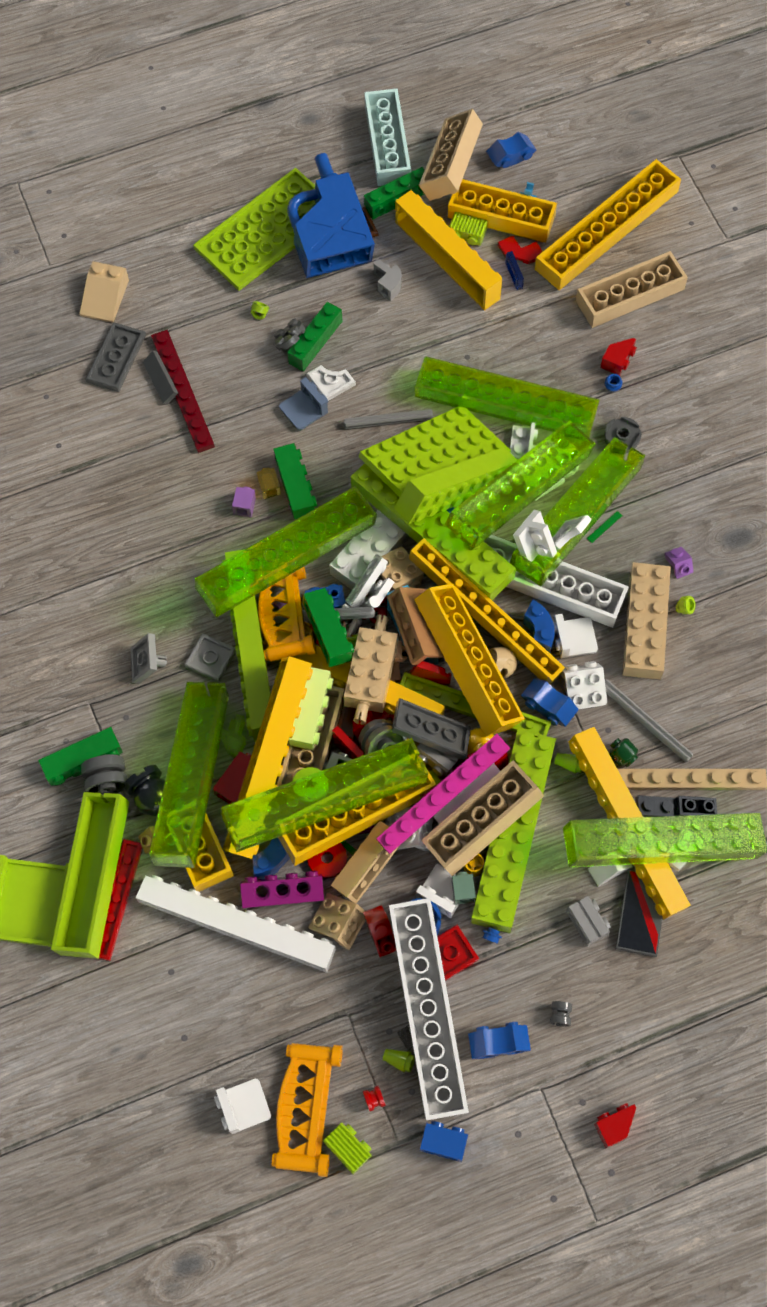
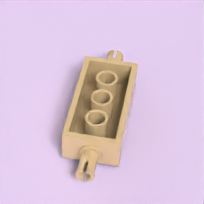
(371, 670)

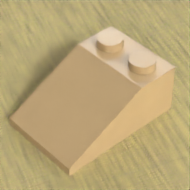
(103, 291)

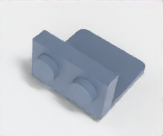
(305, 405)

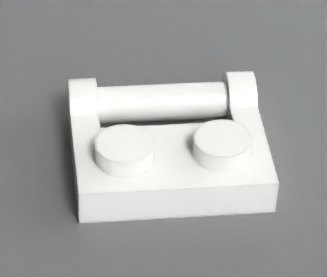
(378, 593)

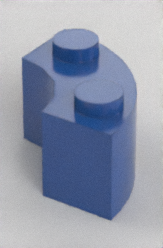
(511, 150)
(540, 625)
(549, 702)
(270, 859)
(499, 1041)

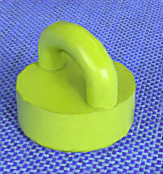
(260, 308)
(685, 605)

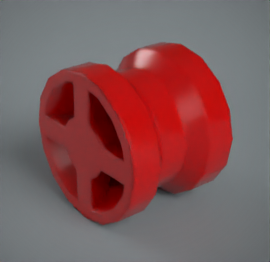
(374, 1098)

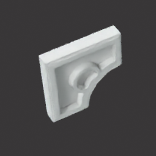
(331, 382)
(570, 529)

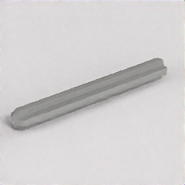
(385, 419)

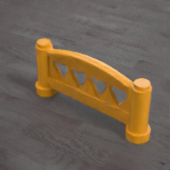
(296, 642)
(308, 1155)

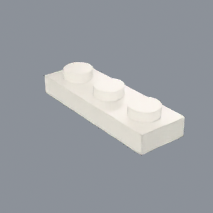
(367, 581)

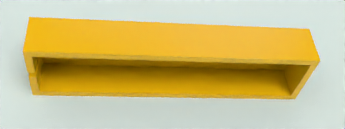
(448, 250)

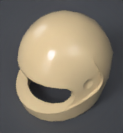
(505, 660)

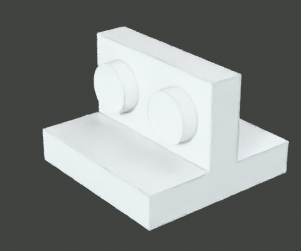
(534, 537)

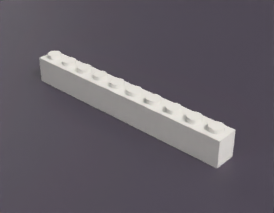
(236, 923)

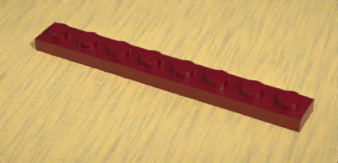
(185, 396)

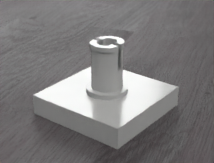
(144, 658)

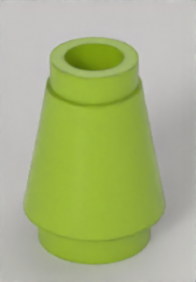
(568, 761)
(399, 1059)

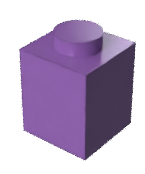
(244, 501)

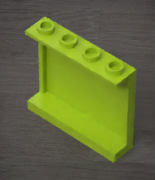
(30, 900)

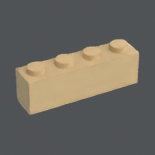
(363, 866)

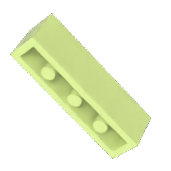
(312, 707)

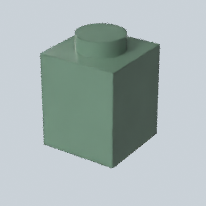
(463, 888)

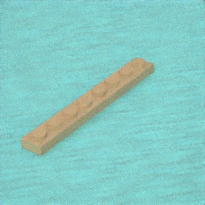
(694, 779)

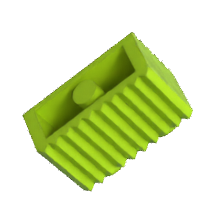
(469, 228)
(348, 1148)

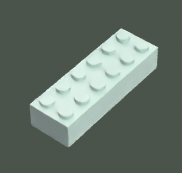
(387, 135)

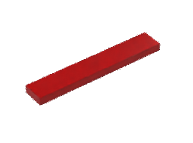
(124, 877)

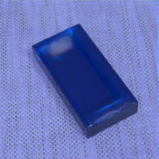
(514, 270)

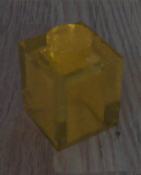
(268, 483)

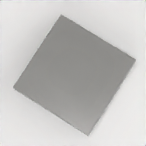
(210, 657)

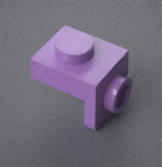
(680, 561)

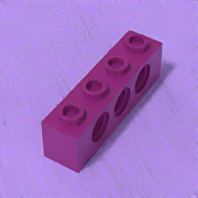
(251, 898)

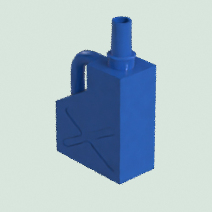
(335, 229)

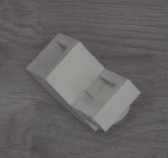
(390, 279)

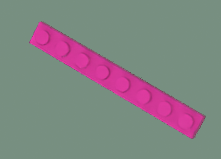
(442, 794)

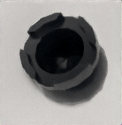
(146, 789)

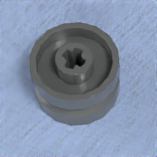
(377, 736)
(104, 774)

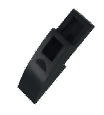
(680, 806)

